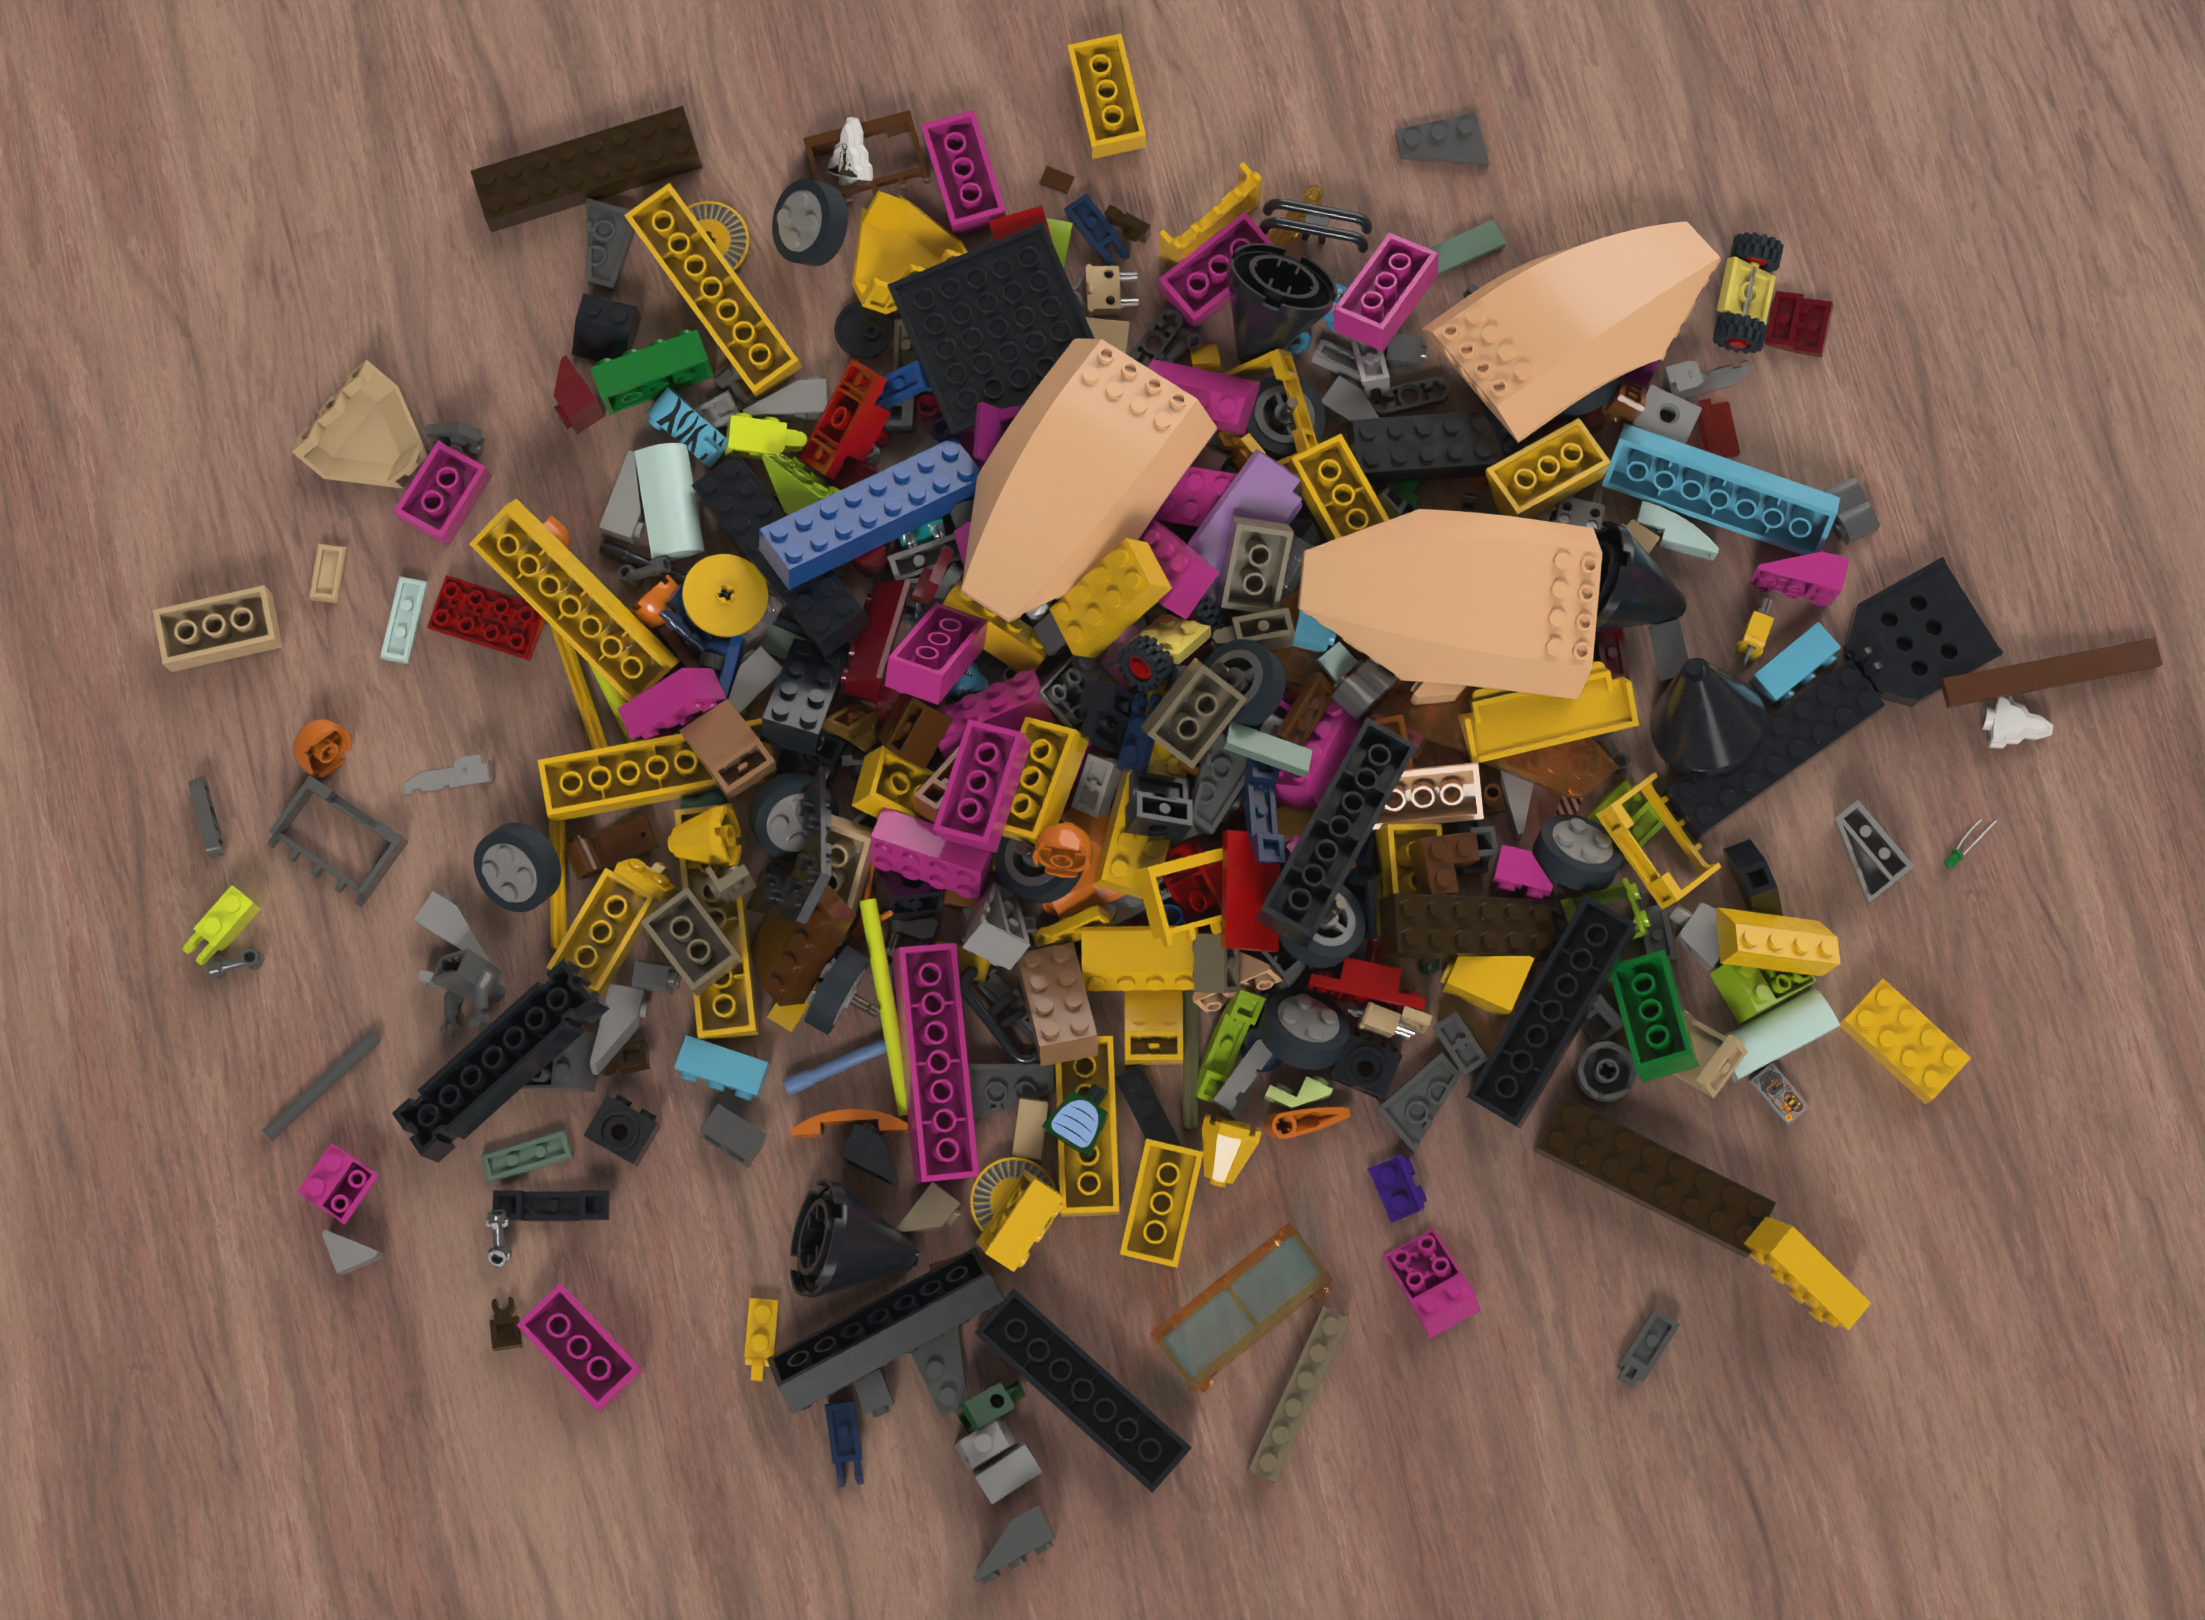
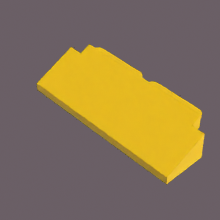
(1520, 722)

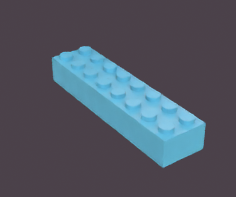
(1721, 491)

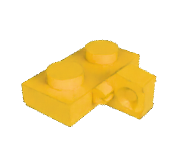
(1238, 447)
(650, 880)

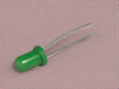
(1956, 855)

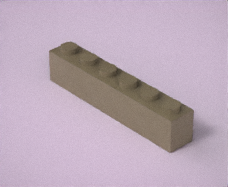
(1298, 1395)

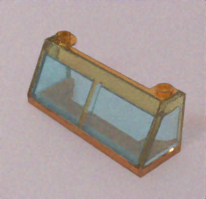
(1241, 1307)

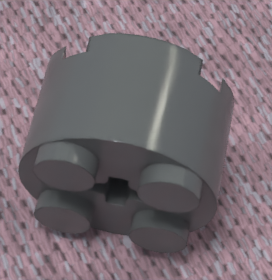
(1613, 1058)

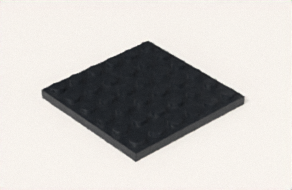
(990, 323)

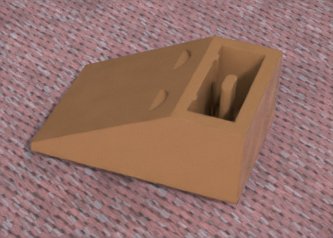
(728, 749)

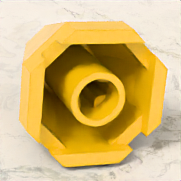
(708, 838)
(1226, 1148)

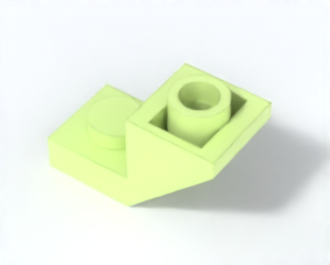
(1310, 1092)

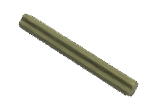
(1190, 1061)

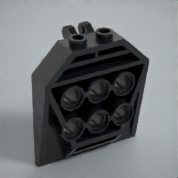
(1946, 608)

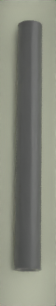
(320, 1086)

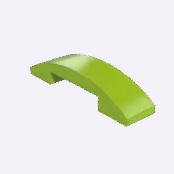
(1226, 1042)

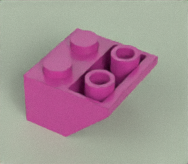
(1519, 874)
(338, 1183)

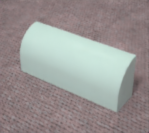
(669, 501)
(1783, 1031)

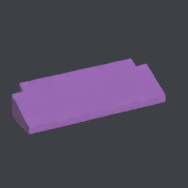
(1258, 492)

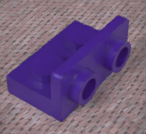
(1397, 1188)

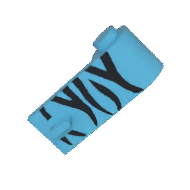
(686, 426)

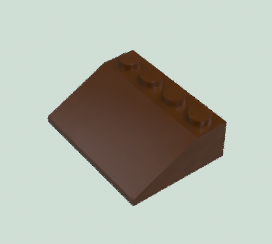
(794, 953)

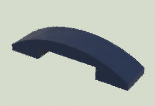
(1261, 813)

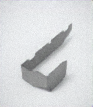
(1693, 382)
(465, 772)
(1235, 1093)

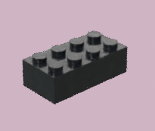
(803, 698)

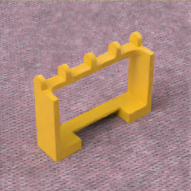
(1241, 199)
(1284, 370)
(1617, 822)
(1154, 904)

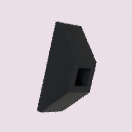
(1753, 878)

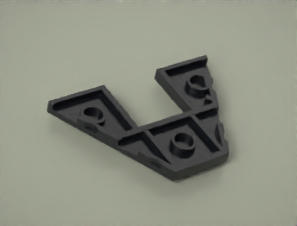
(798, 894)

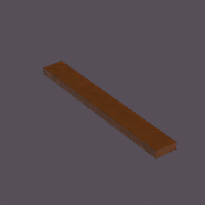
(2050, 672)

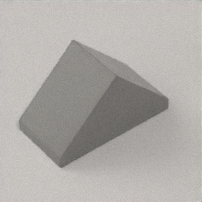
(348, 1254)

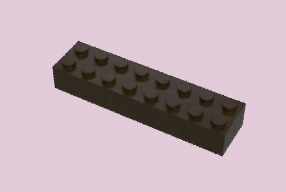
(586, 168)
(1653, 1176)

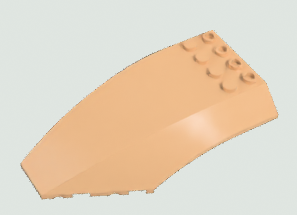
(1573, 321)
(1077, 476)
(1463, 599)

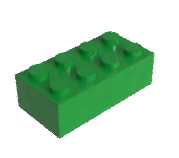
(649, 371)
(1653, 1016)

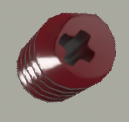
(872, 563)

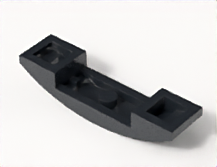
(553, 1205)

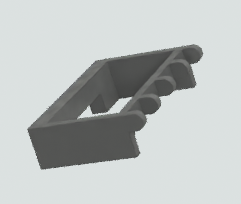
(295, 806)

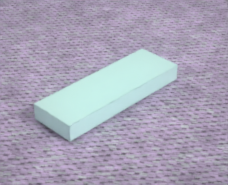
(404, 620)

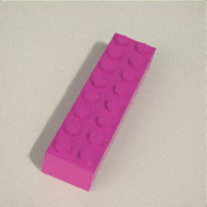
(935, 1063)

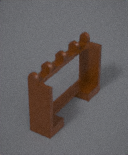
(893, 125)

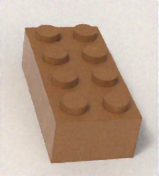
(1057, 1004)

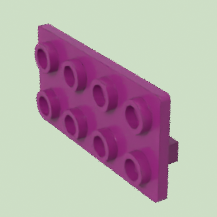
(990, 427)

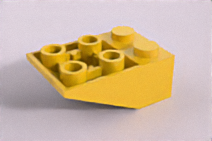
(1154, 1027)

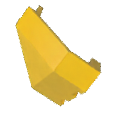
(894, 244)

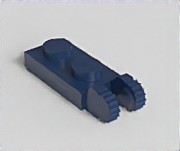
(1095, 229)
(1137, 745)
(844, 1439)

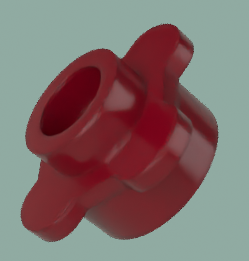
(922, 414)

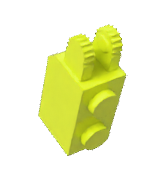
(756, 436)
(222, 924)

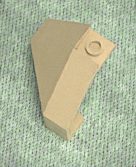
(363, 433)

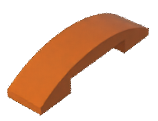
(813, 1126)

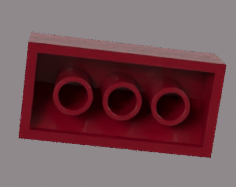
(876, 641)

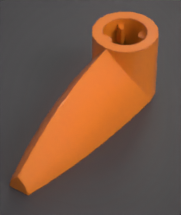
(1303, 1121)

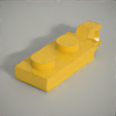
(1071, 927)
(760, 1335)

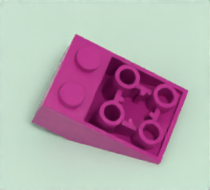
(1808, 576)
(1432, 1283)

